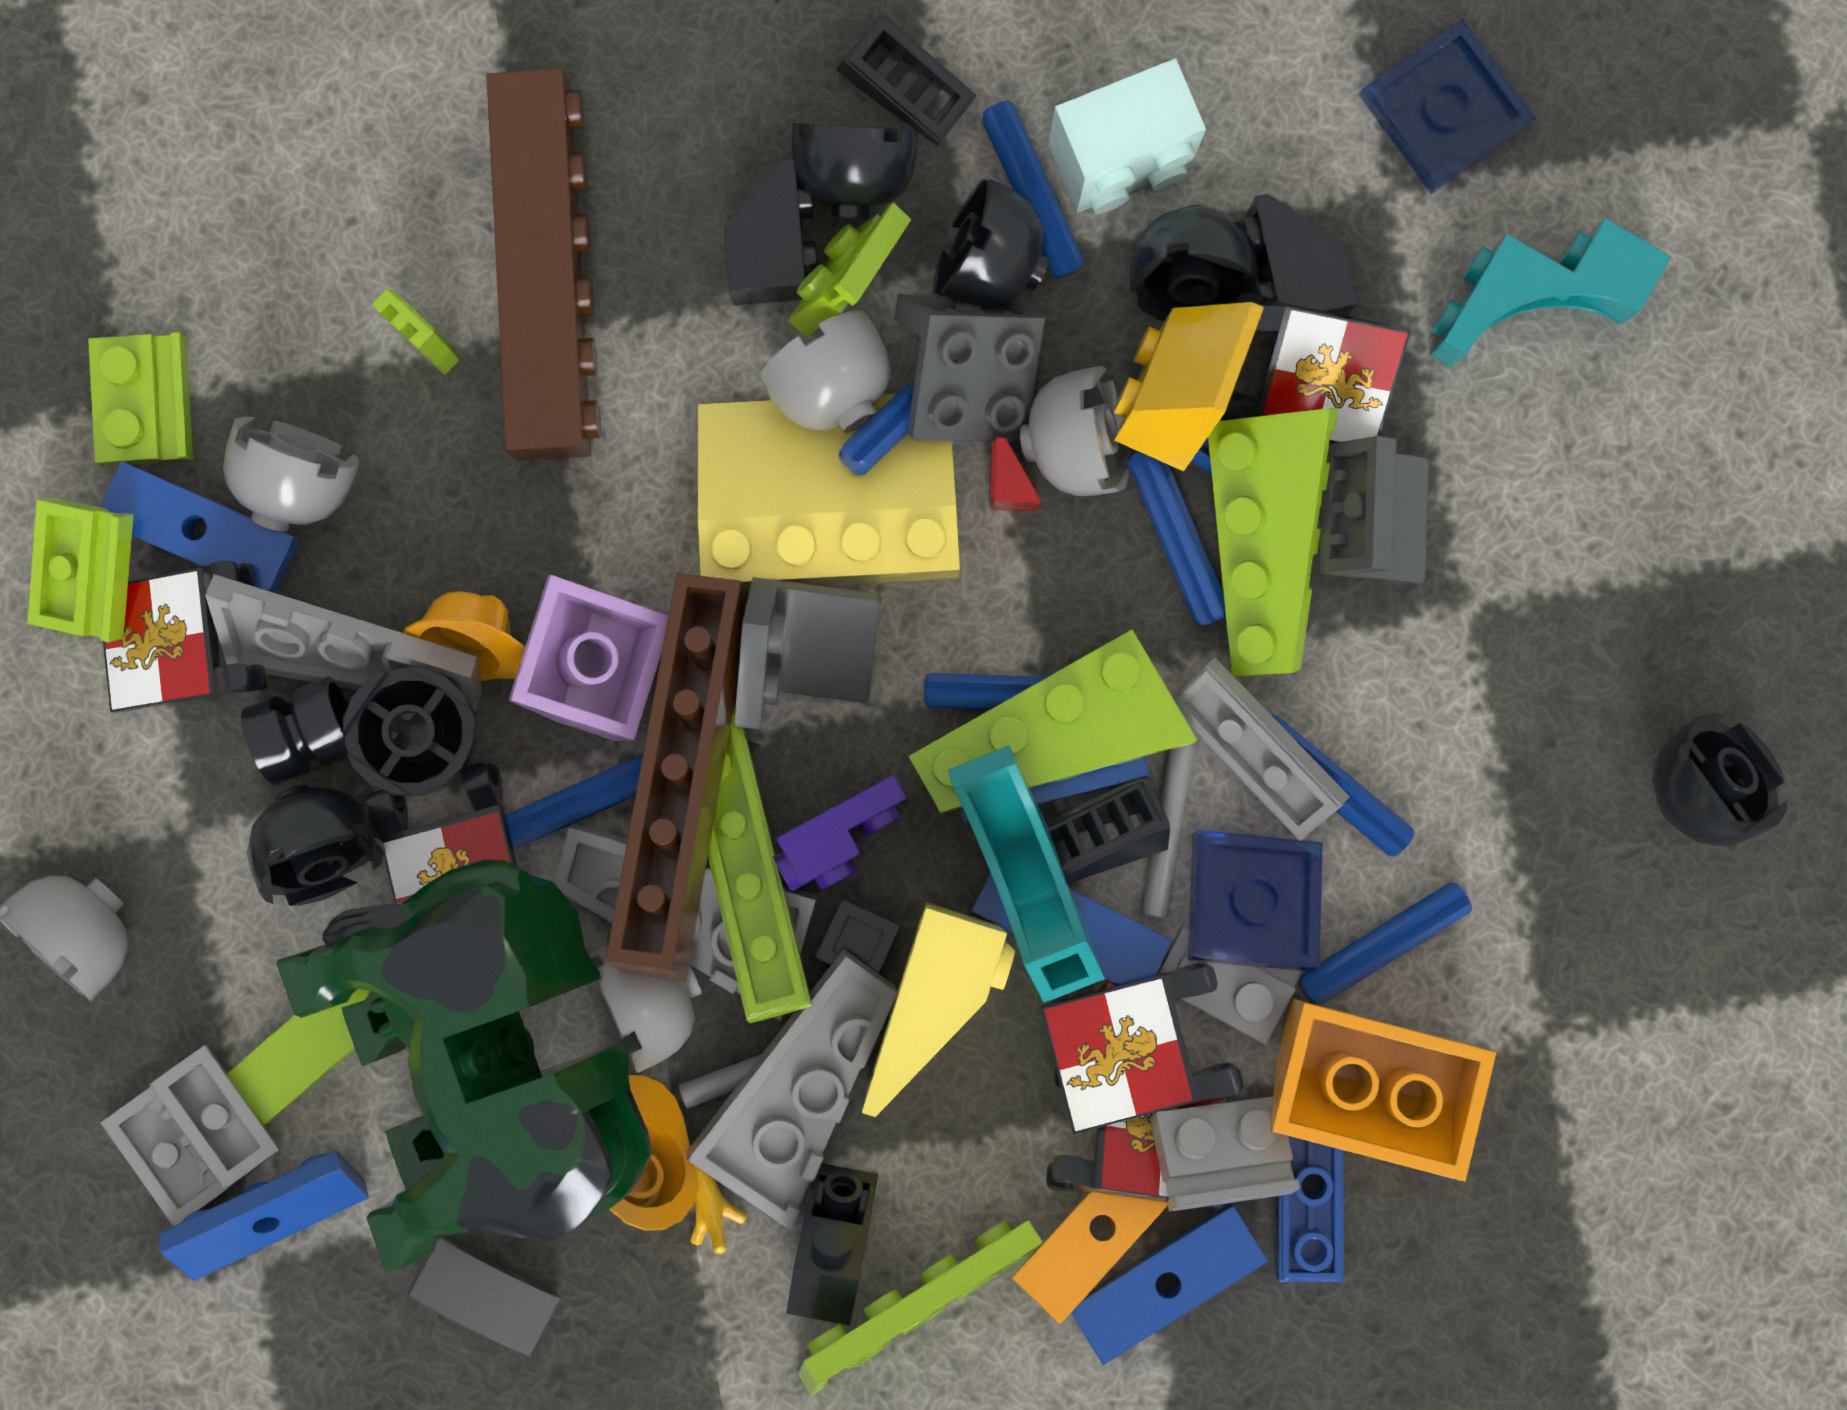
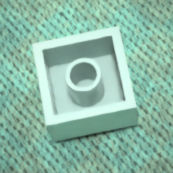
(1126, 138)

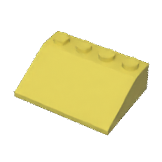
(792, 512)
(941, 988)

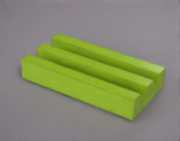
(416, 330)

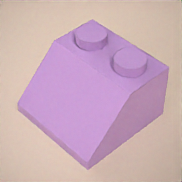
(589, 660)

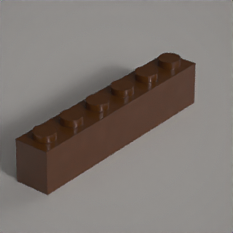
(540, 265)
(679, 780)

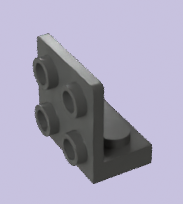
(971, 368)
(1374, 512)
(804, 644)

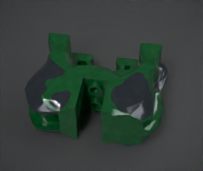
(495, 1134)

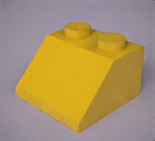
(1185, 380)

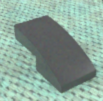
(483, 1295)

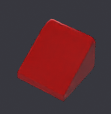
(1008, 481)

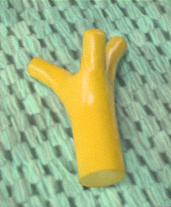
(709, 1211)

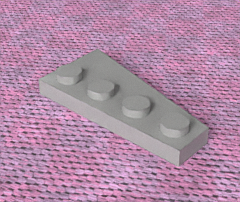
(783, 1111)

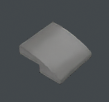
(190, 1135)

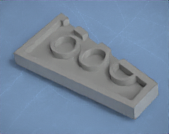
(315, 643)
(591, 877)

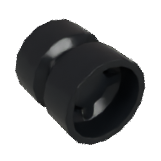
(294, 733)

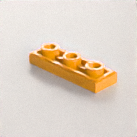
(1073, 1261)

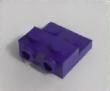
(826, 845)

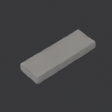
(1259, 750)

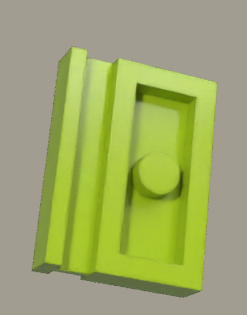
(852, 265)
(140, 399)
(80, 569)

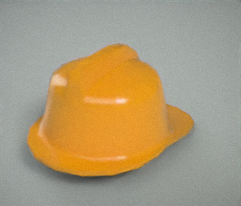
(473, 626)
(669, 1181)

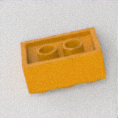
(1379, 1089)

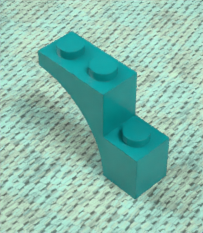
(1598, 273)
(1027, 874)

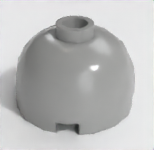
(831, 377)
(1075, 433)
(286, 473)
(70, 929)
(647, 1011)

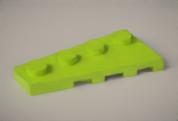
(1267, 516)
(1071, 723)
(892, 1314)

